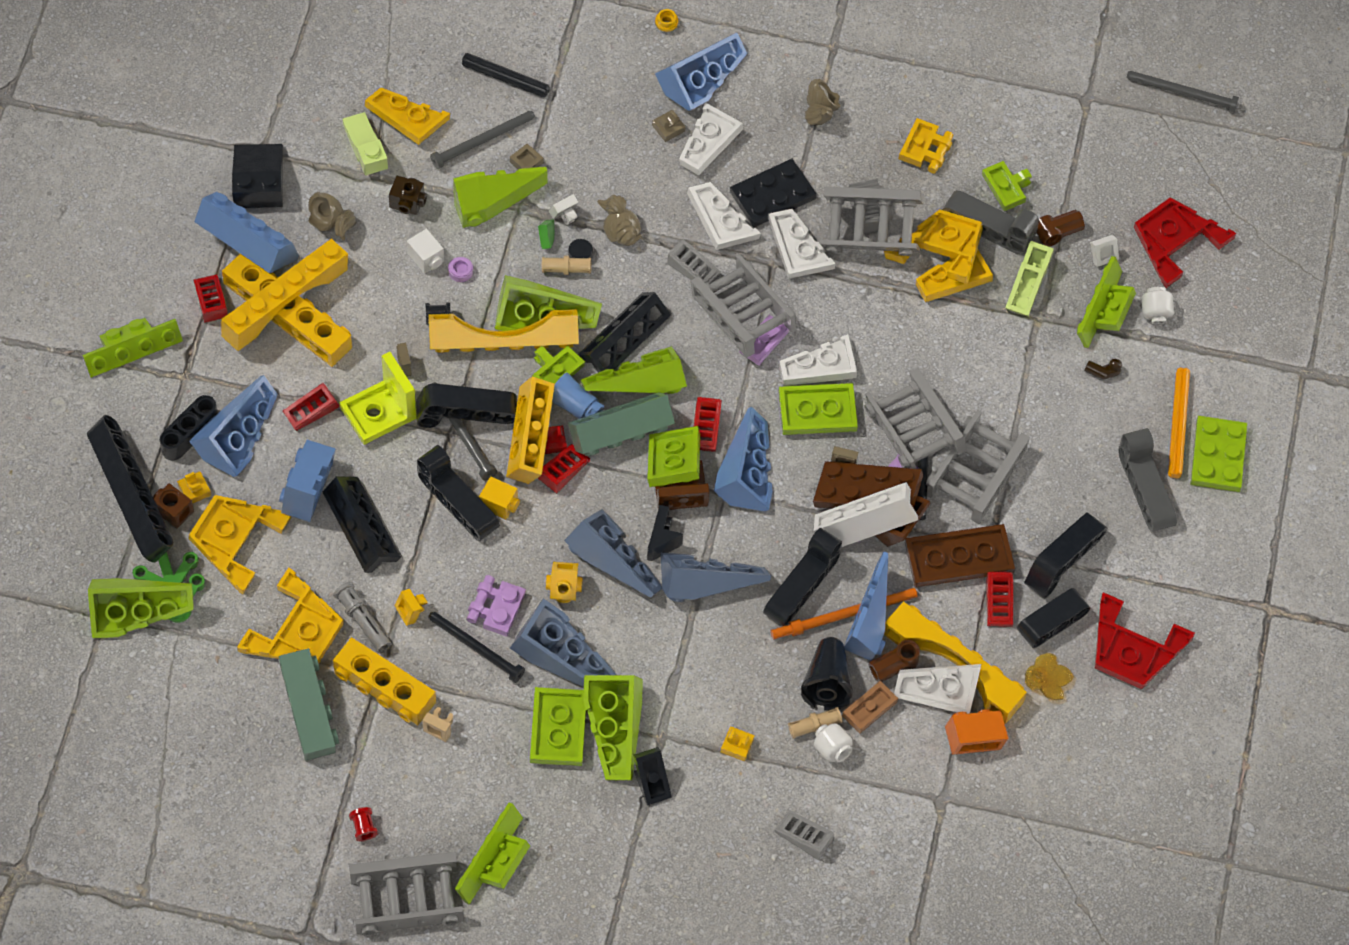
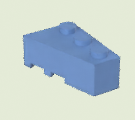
(307, 480)

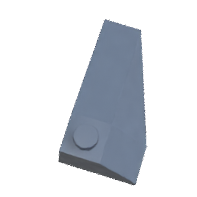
(601, 544)
(692, 579)
(557, 647)

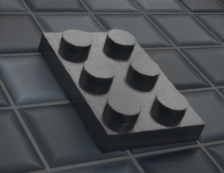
(772, 191)

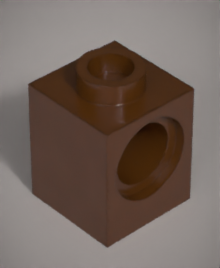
(176, 514)

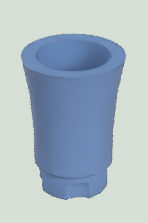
(574, 398)

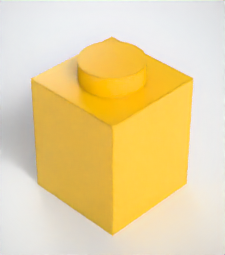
(500, 497)

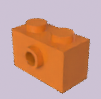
(976, 732)

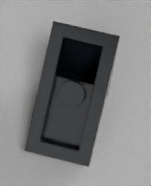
(662, 538)
(652, 776)

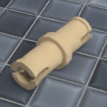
(566, 265)
(813, 722)

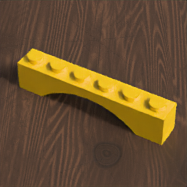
(252, 316)
(451, 332)
(993, 686)

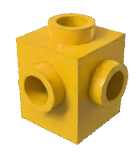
(564, 582)

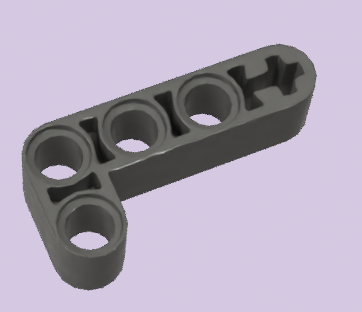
(997, 225)
(1137, 461)

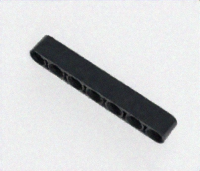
(130, 489)

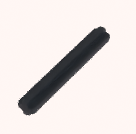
(505, 75)

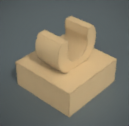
(436, 726)

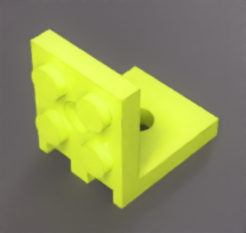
(392, 397)

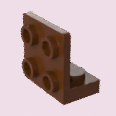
(684, 494)

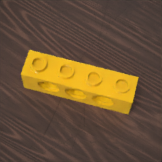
(530, 430)
(357, 655)

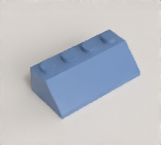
(245, 233)

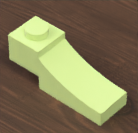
(365, 144)
(1029, 278)

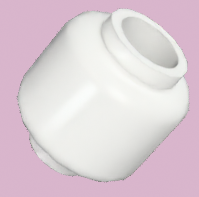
(1157, 305)
(833, 742)

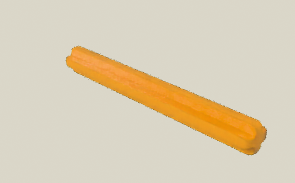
(1179, 423)

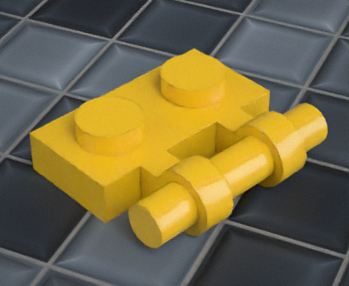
(919, 141)

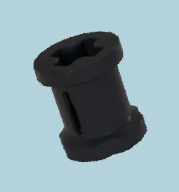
(436, 309)

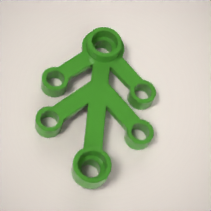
(178, 577)

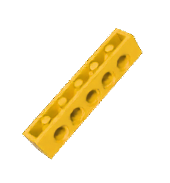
(291, 320)

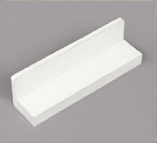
(868, 515)

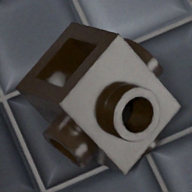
(407, 195)

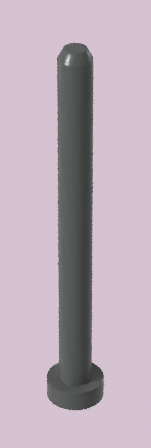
(1184, 90)
(439, 159)
(485, 469)

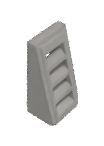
(697, 259)
(817, 830)

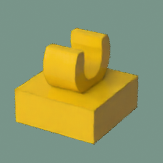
(194, 486)
(410, 606)
(737, 743)

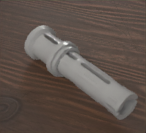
(356, 608)

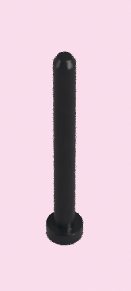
(515, 672)

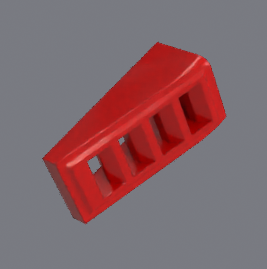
(215, 312)
(314, 395)
(710, 409)
(555, 483)
(999, 583)

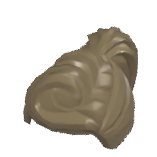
(821, 103)
(328, 213)
(621, 223)

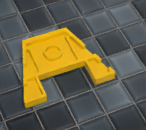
(948, 236)
(224, 531)
(308, 625)

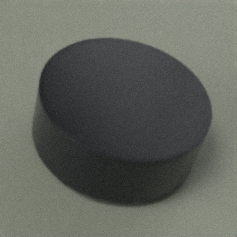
(580, 249)

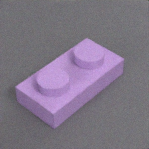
(767, 342)

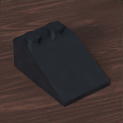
(258, 175)

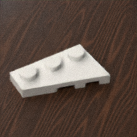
(711, 136)
(719, 219)
(797, 248)
(825, 364)
(939, 687)

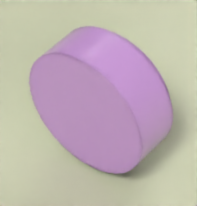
(460, 269)

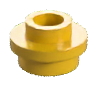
(666, 15)

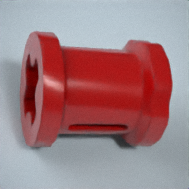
(363, 824)

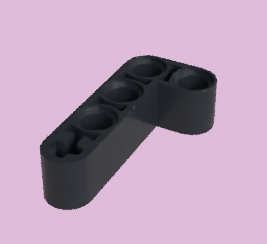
(464, 403)
(439, 478)
(1064, 554)
(805, 578)

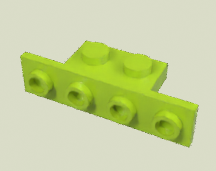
(1108, 304)
(131, 343)
(496, 857)

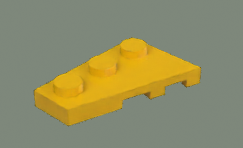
(409, 118)
(936, 283)

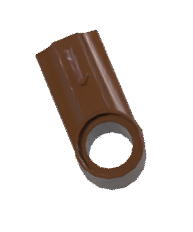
(1053, 229)
(893, 661)

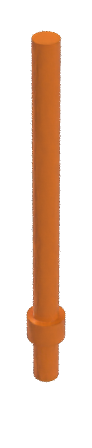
(798, 627)

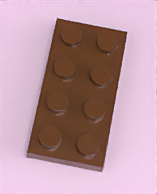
(849, 482)
(959, 555)

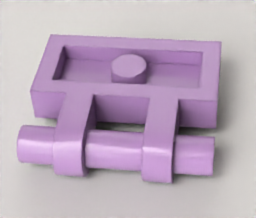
(503, 609)

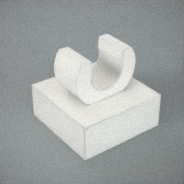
(565, 209)
(1103, 250)

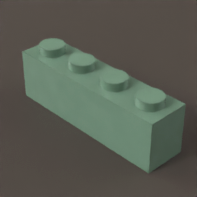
(621, 423)
(307, 704)

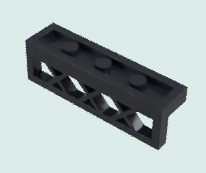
(619, 326)
(356, 522)

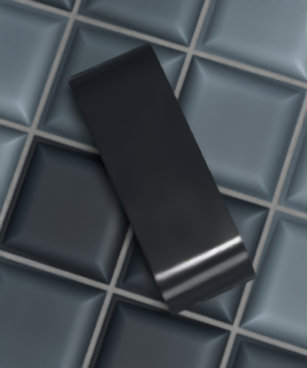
(190, 416)
(1053, 618)

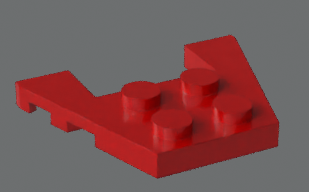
(1169, 229)
(1129, 654)

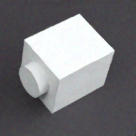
(425, 251)

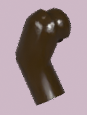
(1104, 372)

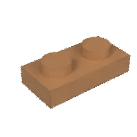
(870, 707)

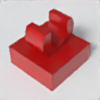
(555, 440)

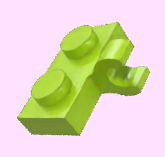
(1005, 185)
(558, 365)

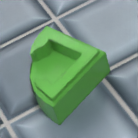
(546, 233)

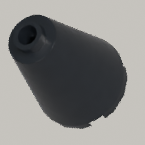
(828, 676)

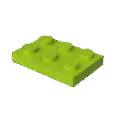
(817, 409)
(1218, 453)
(673, 456)
(558, 727)

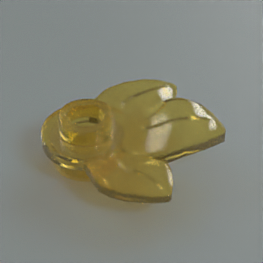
(1050, 676)

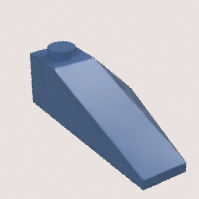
(700, 74)
(232, 432)
(743, 473)
(869, 623)

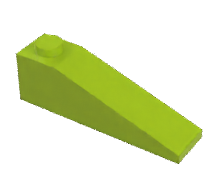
(484, 196)
(527, 302)
(656, 373)
(131, 604)
(614, 715)

